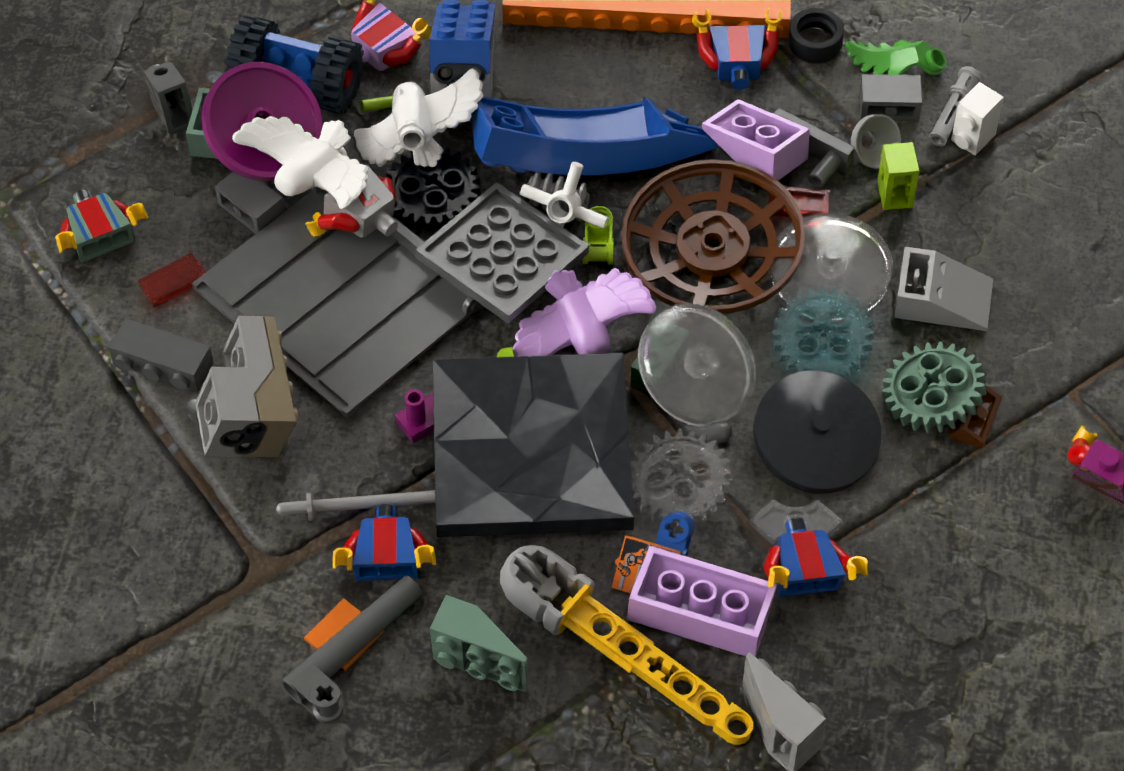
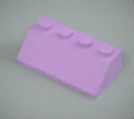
(701, 601)

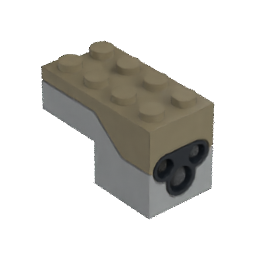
(249, 401)

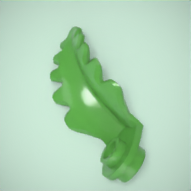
(897, 58)

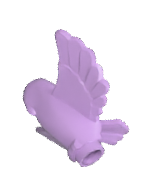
(581, 313)

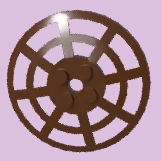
(715, 226)

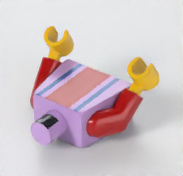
(386, 37)

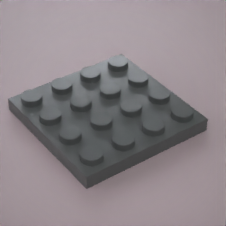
(501, 252)

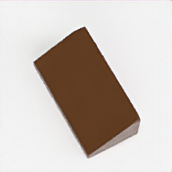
(977, 426)

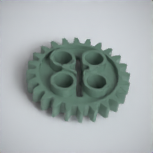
(932, 379)

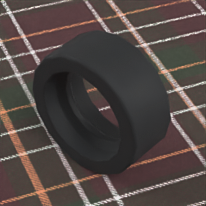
(821, 19)

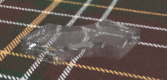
(772, 519)

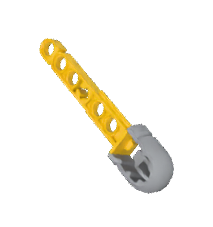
(524, 575)

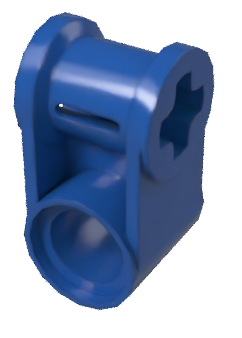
(680, 541)

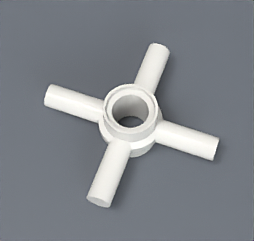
(569, 196)

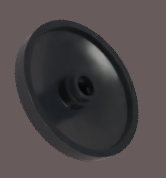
(817, 432)

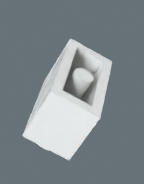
(977, 118)

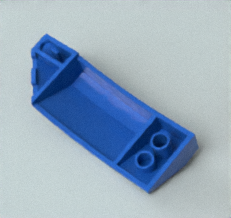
(598, 138)

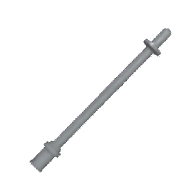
(352, 503)

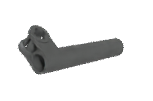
(311, 679)

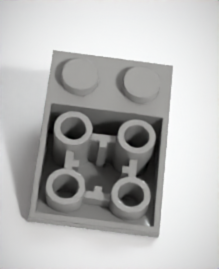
(942, 291)
(785, 720)

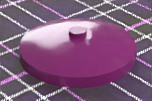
(249, 93)

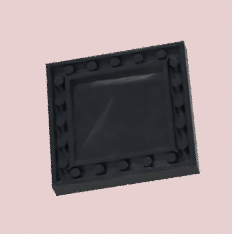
(531, 445)

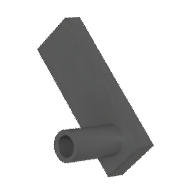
(825, 147)

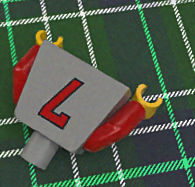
(368, 212)

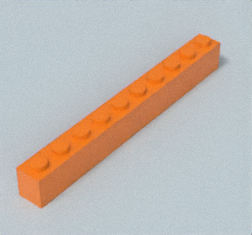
(645, 15)

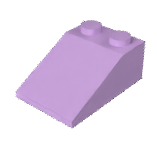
(759, 138)

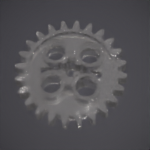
(680, 475)

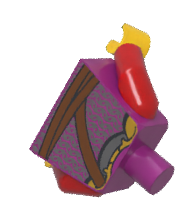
(1097, 465)

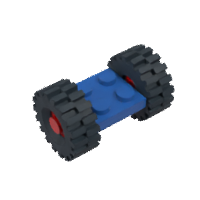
(327, 70)

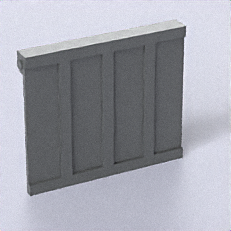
(344, 302)

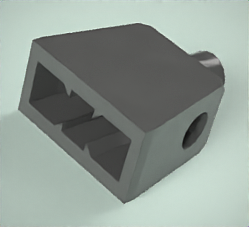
(167, 84)

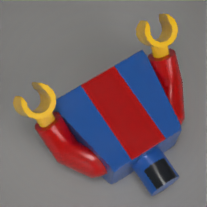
(737, 51)
(384, 548)
(809, 562)

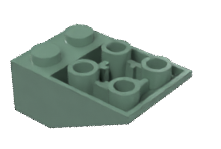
(471, 642)

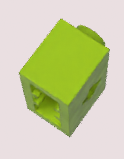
(898, 175)

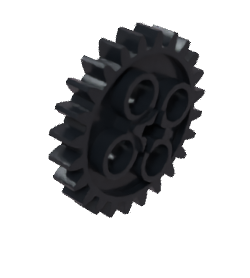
(433, 193)

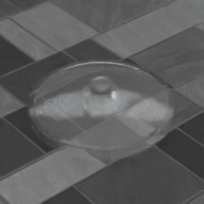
(838, 255)
(696, 364)

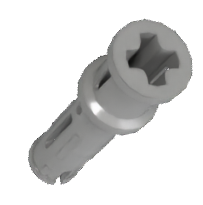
(963, 86)

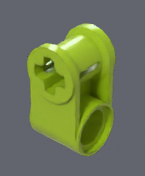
(599, 239)

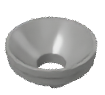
(883, 130)

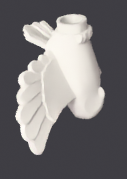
(417, 119)
(306, 159)

